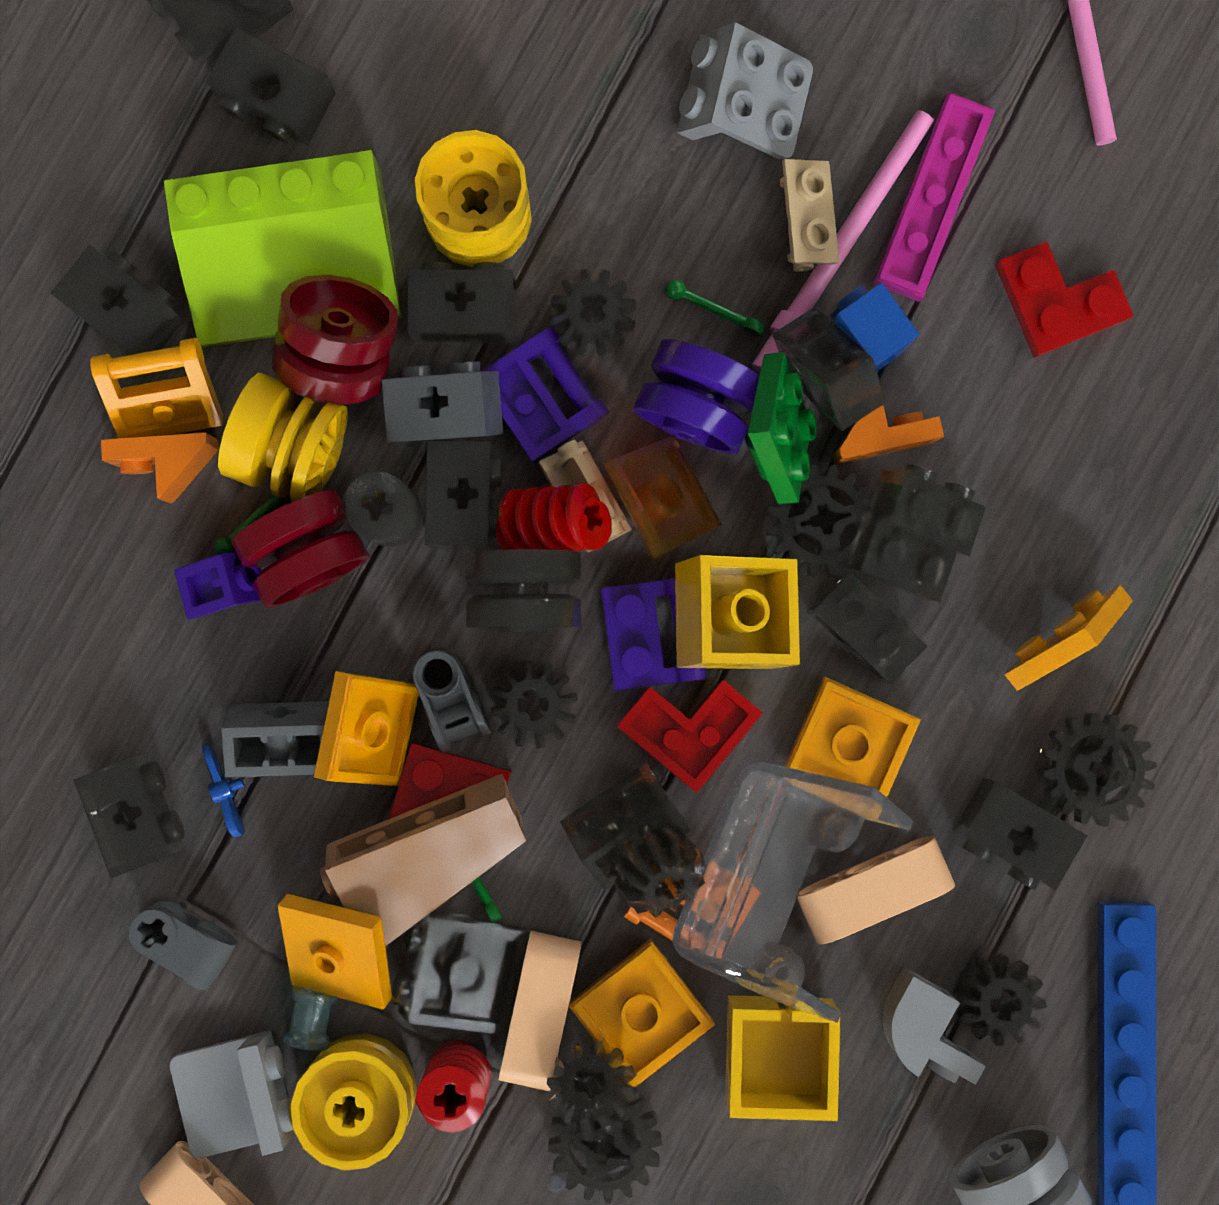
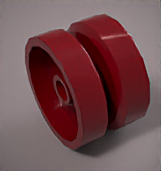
(333, 339)
(300, 548)

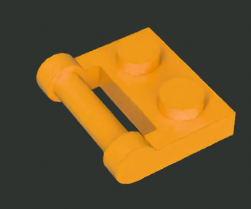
(163, 405)

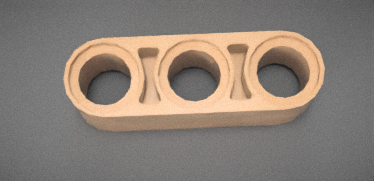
(875, 890)
(540, 1010)
(188, 1181)

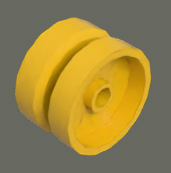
(346, 1131)

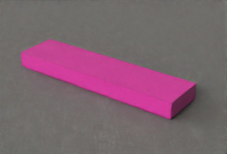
(934, 196)

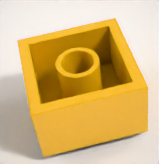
(737, 612)

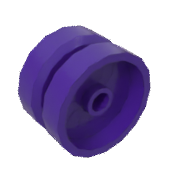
(698, 396)

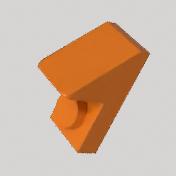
(874, 438)
(175, 458)

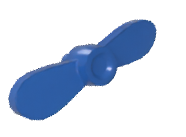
(222, 792)

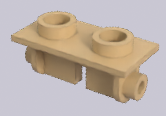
(809, 213)
(576, 466)

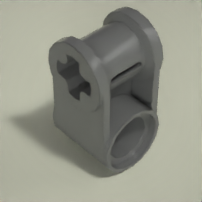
(450, 702)
(190, 946)

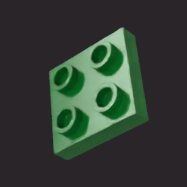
(780, 429)

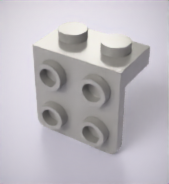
(745, 90)
(233, 1096)

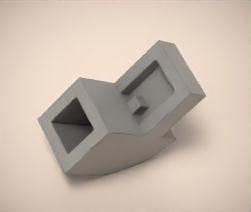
(915, 1024)

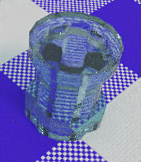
(309, 1020)

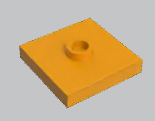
(366, 730)
(852, 737)
(335, 951)
(642, 1011)

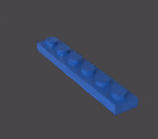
(1127, 1053)

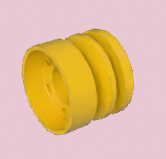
(475, 171)
(274, 437)

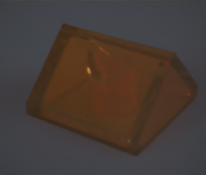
(661, 497)

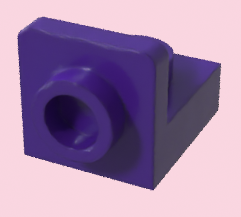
(216, 585)

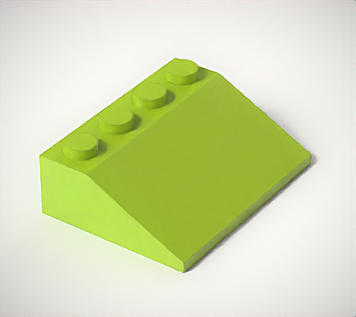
(268, 225)

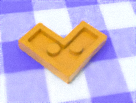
(1073, 636)

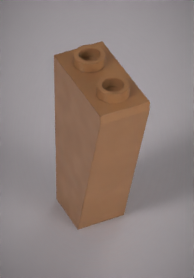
(424, 855)

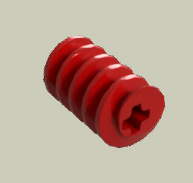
(553, 519)
(454, 1086)

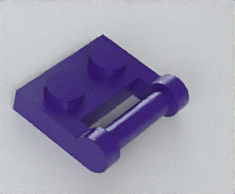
(529, 406)
(636, 636)

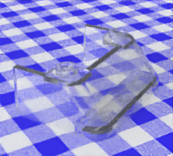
(757, 870)

